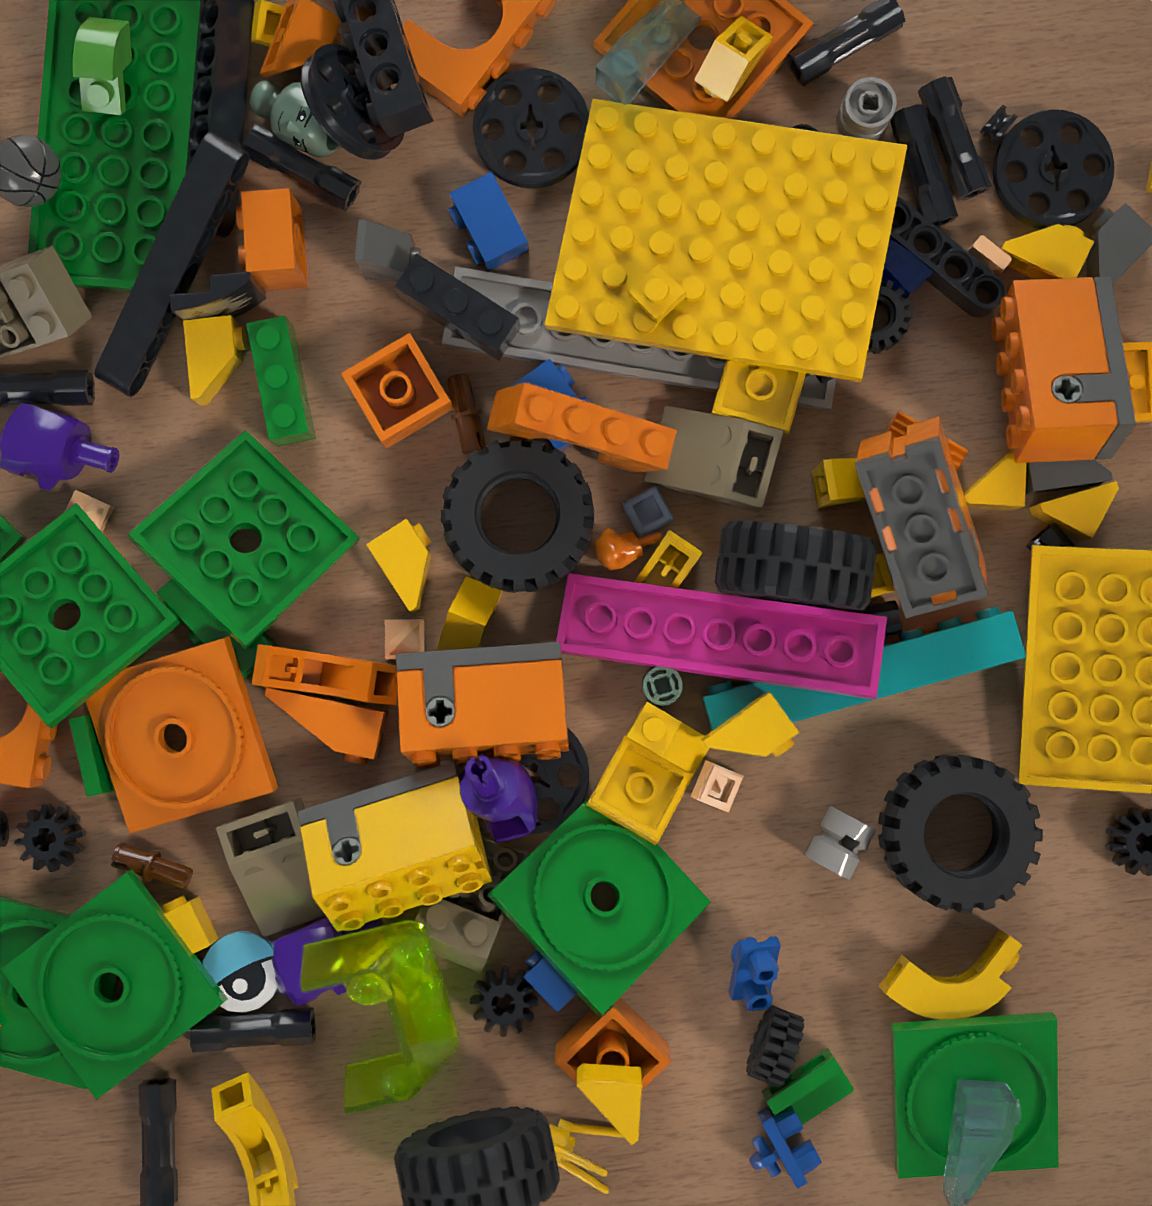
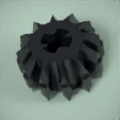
(1125, 841)
(50, 853)
(508, 1014)

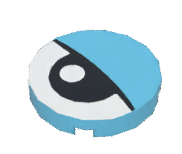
(242, 970)

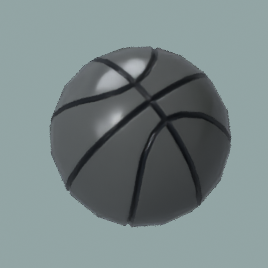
(28, 171)

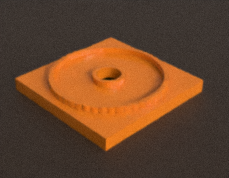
(674, 81)
(224, 745)

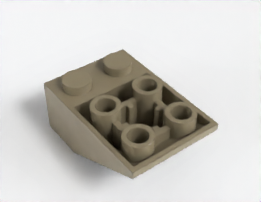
(37, 302)
(719, 458)
(271, 866)
(468, 923)

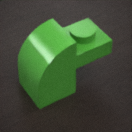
(99, 59)

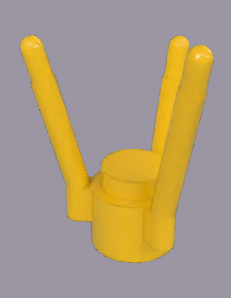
(565, 1144)

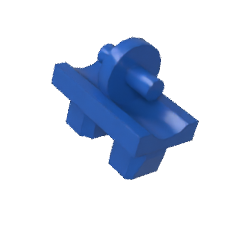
(754, 972)
(797, 1161)

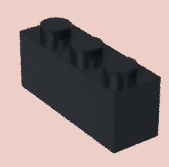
(457, 306)

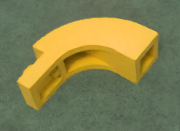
(954, 995)
(258, 1138)

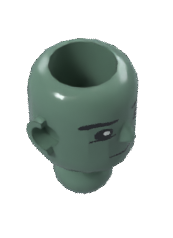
(291, 117)

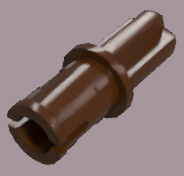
(466, 413)
(150, 865)

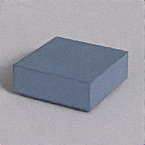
(647, 511)

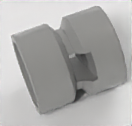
(866, 109)
(825, 848)

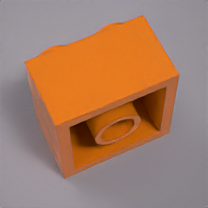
(273, 239)
(397, 390)
(613, 1039)

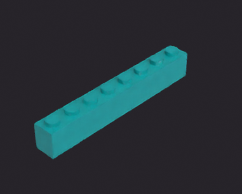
(905, 665)

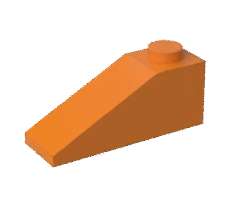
(338, 724)

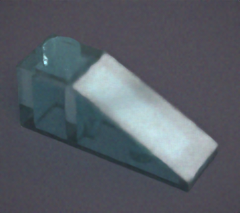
(644, 49)
(978, 1136)

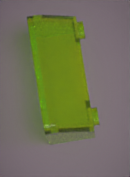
(398, 968)

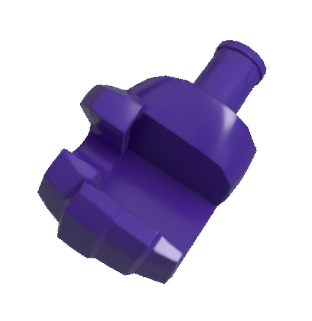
(50, 446)
(501, 795)
(289, 953)

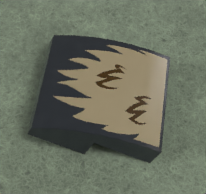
(228, 295)

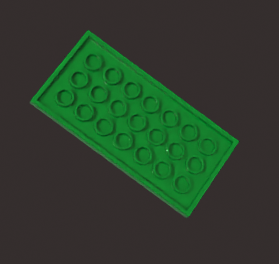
(115, 167)

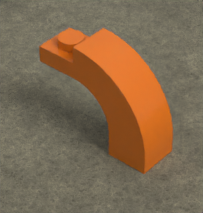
(325, 674)

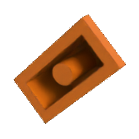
(298, 35)

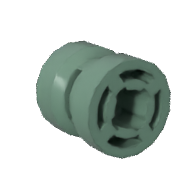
(657, 688)

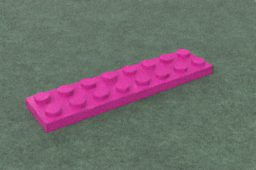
(722, 635)

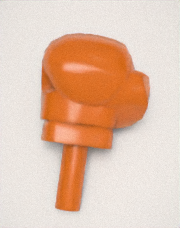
(619, 550)

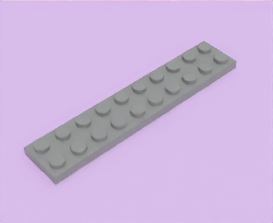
(535, 343)

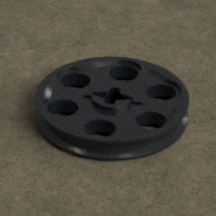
(348, 101)
(516, 117)
(1064, 156)
(567, 797)

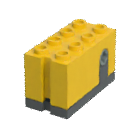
(393, 848)

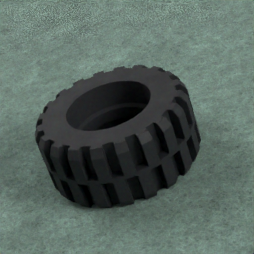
(508, 462)
(796, 564)
(1009, 848)
(479, 1160)

